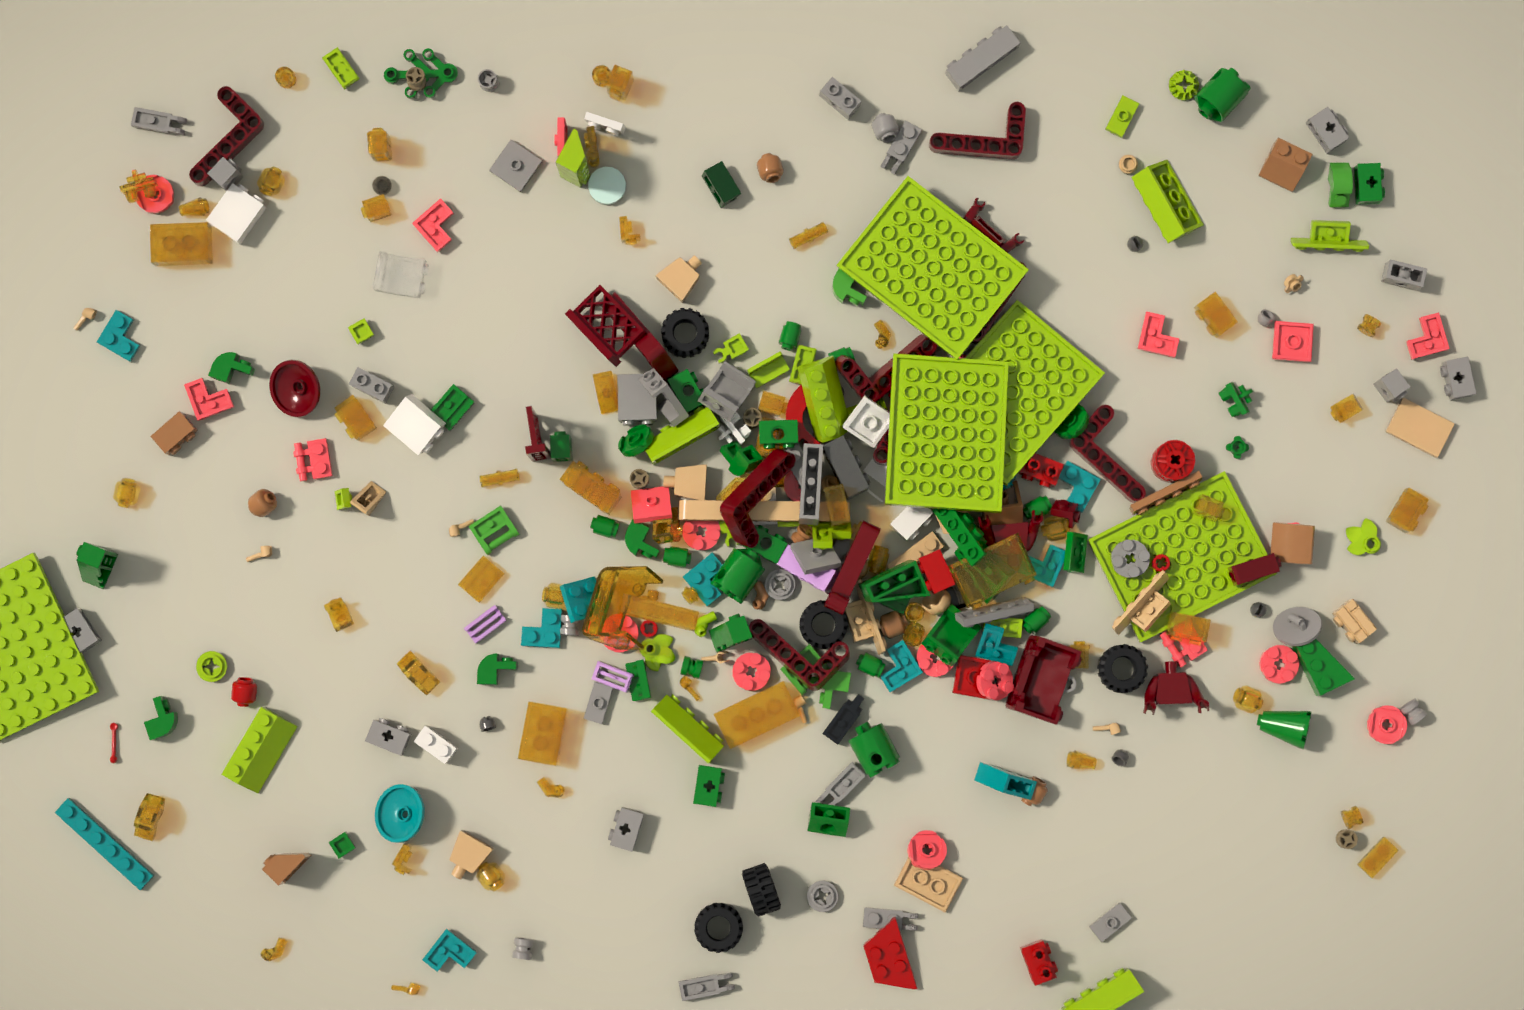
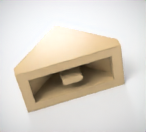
(368, 498)

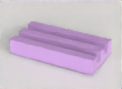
(472, 633)
(627, 682)

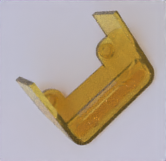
(603, 617)

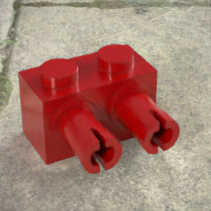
(1042, 470)
(936, 572)
(1039, 962)

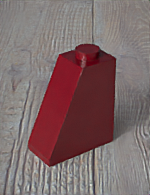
(1254, 569)

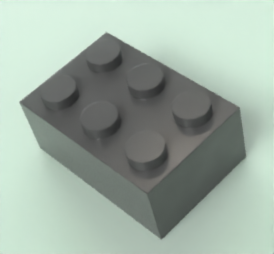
(846, 467)

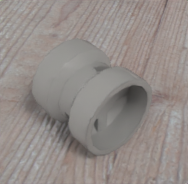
(488, 80)
(568, 627)
(1414, 713)
(522, 948)

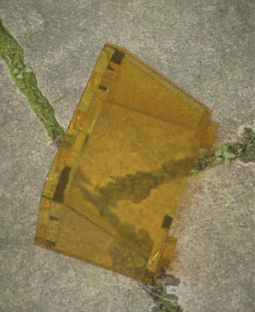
(1000, 569)

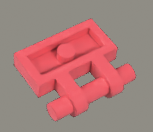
(319, 459)
(1190, 650)

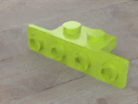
(1330, 235)

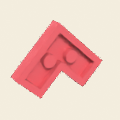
(429, 225)
(1152, 339)
(1433, 339)
(205, 404)

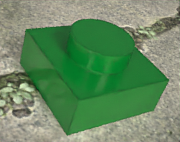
(342, 845)

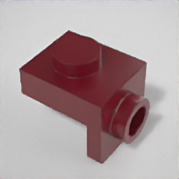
(1068, 510)

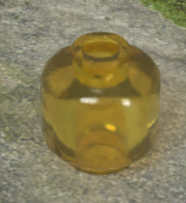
(270, 181)
(126, 492)
(1055, 528)
(552, 596)
(1248, 699)
(490, 876)

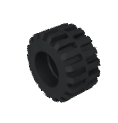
(685, 316)
(822, 641)
(1139, 668)
(761, 889)
(711, 943)

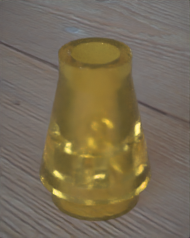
(196, 207)
(1078, 760)

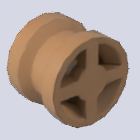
(803, 533)

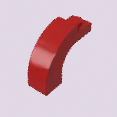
(795, 410)

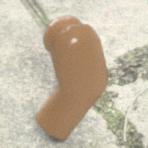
(761, 597)

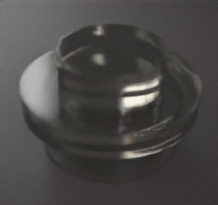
(382, 185)

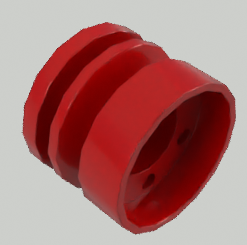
(1165, 469)

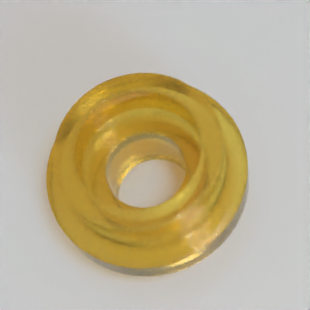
(690, 595)

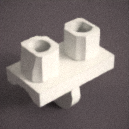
(740, 435)

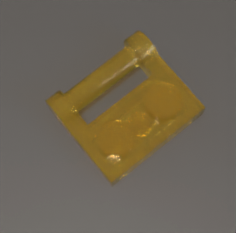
(591, 143)

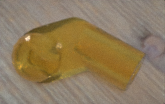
(884, 335)
(550, 790)
(276, 952)

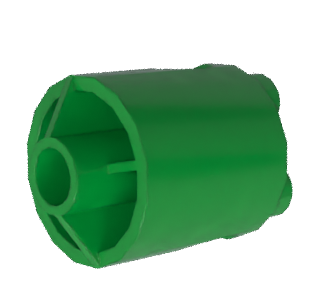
(1221, 94)
(739, 574)
(872, 742)

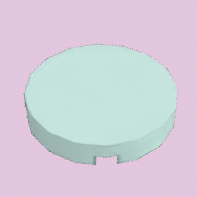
(607, 185)

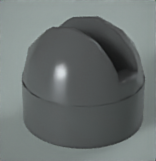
(1132, 246)
(1253, 609)
(487, 723)
(1120, 758)

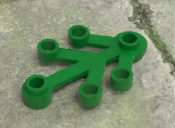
(440, 72)

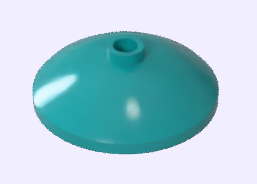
(392, 812)

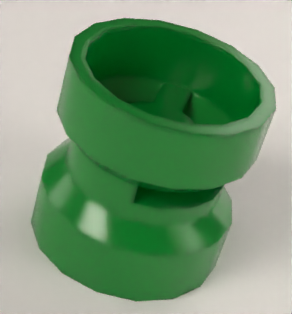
(691, 667)

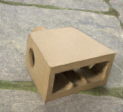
(680, 277)
(688, 482)
(468, 854)

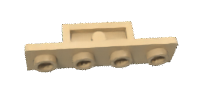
(1146, 607)
(863, 623)

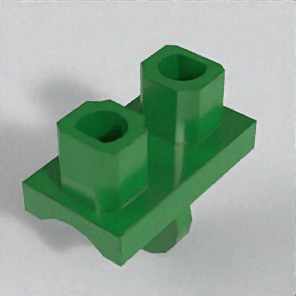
(1240, 406)

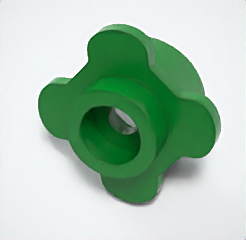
(1237, 442)

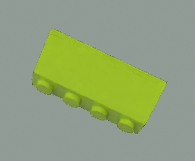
(572, 161)
(1167, 201)
(824, 398)
(682, 435)
(687, 728)
(259, 750)
(1108, 994)

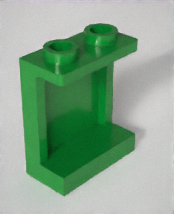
(949, 638)

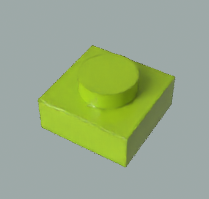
(361, 331)
(343, 498)

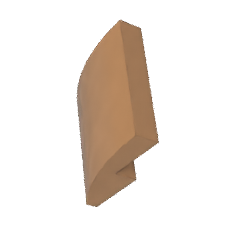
(1293, 542)

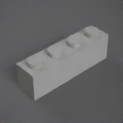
(982, 58)
(811, 484)

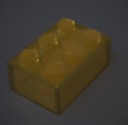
(181, 244)
(591, 487)
(543, 733)

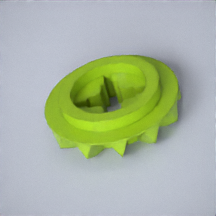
(1178, 91)
(204, 660)

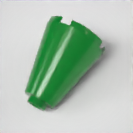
(1286, 725)

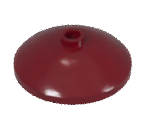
(287, 389)

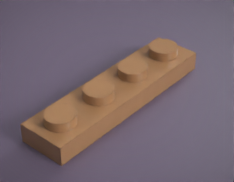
(1159, 497)

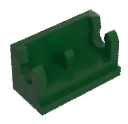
(721, 184)

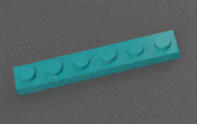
(104, 844)

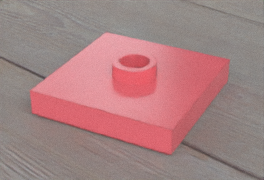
(562, 134)
(1292, 341)
(651, 504)

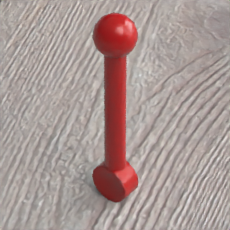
(113, 759)

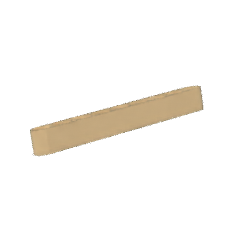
(764, 511)

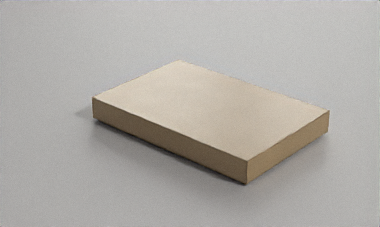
(1419, 427)
(931, 886)

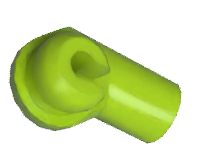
(702, 623)

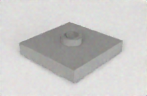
(515, 165)
(814, 559)

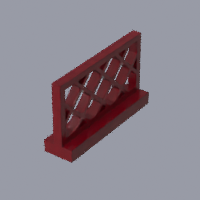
(598, 338)
(537, 450)

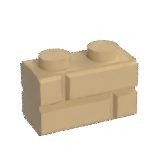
(1354, 621)

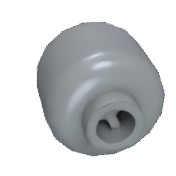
(885, 127)

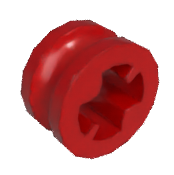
(1159, 557)
(655, 628)

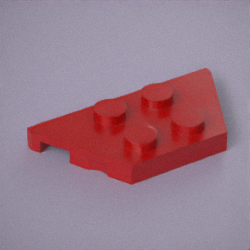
(889, 957)

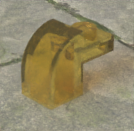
(667, 529)
(418, 673)
(148, 816)

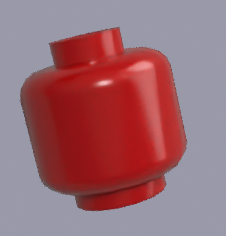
(244, 691)

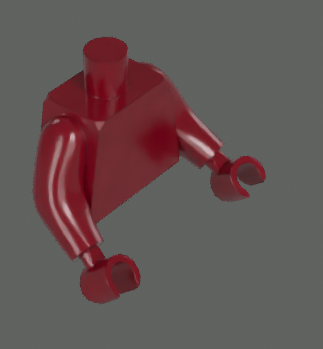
(987, 230)
(1027, 532)
(1173, 689)

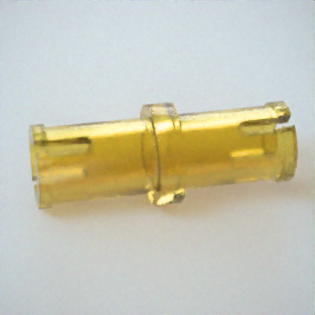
(808, 235)
(499, 478)

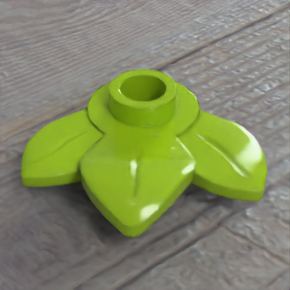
(1361, 536)
(660, 651)

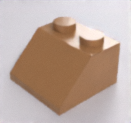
(1285, 164)
(1011, 508)
(284, 865)

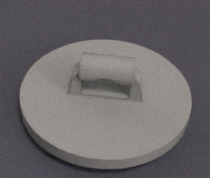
(1297, 626)

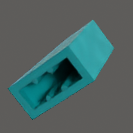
(1005, 781)

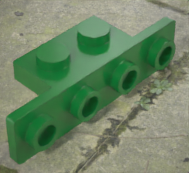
(964, 533)

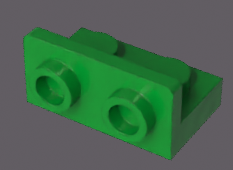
(1075, 552)
(639, 687)

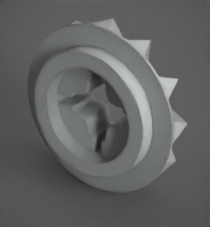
(779, 575)
(831, 899)

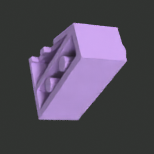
(820, 580)

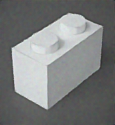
(910, 520)
(436, 744)

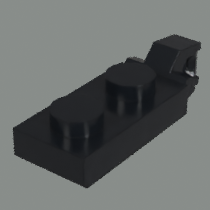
(844, 720)

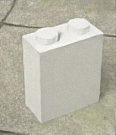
(236, 213)
(415, 425)

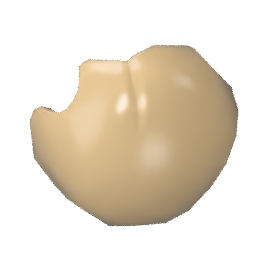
(937, 603)

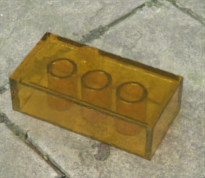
(756, 715)

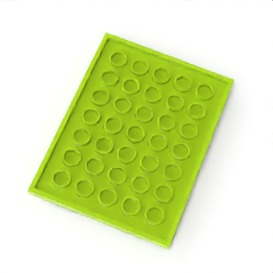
(932, 267)
(1043, 381)
(946, 433)
(1196, 551)
(37, 652)

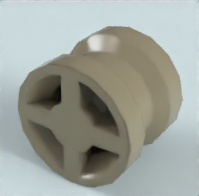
(411, 77)
(752, 417)
(637, 476)
(1350, 840)

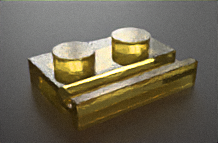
(481, 579)

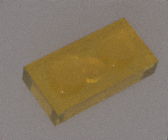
(1377, 857)

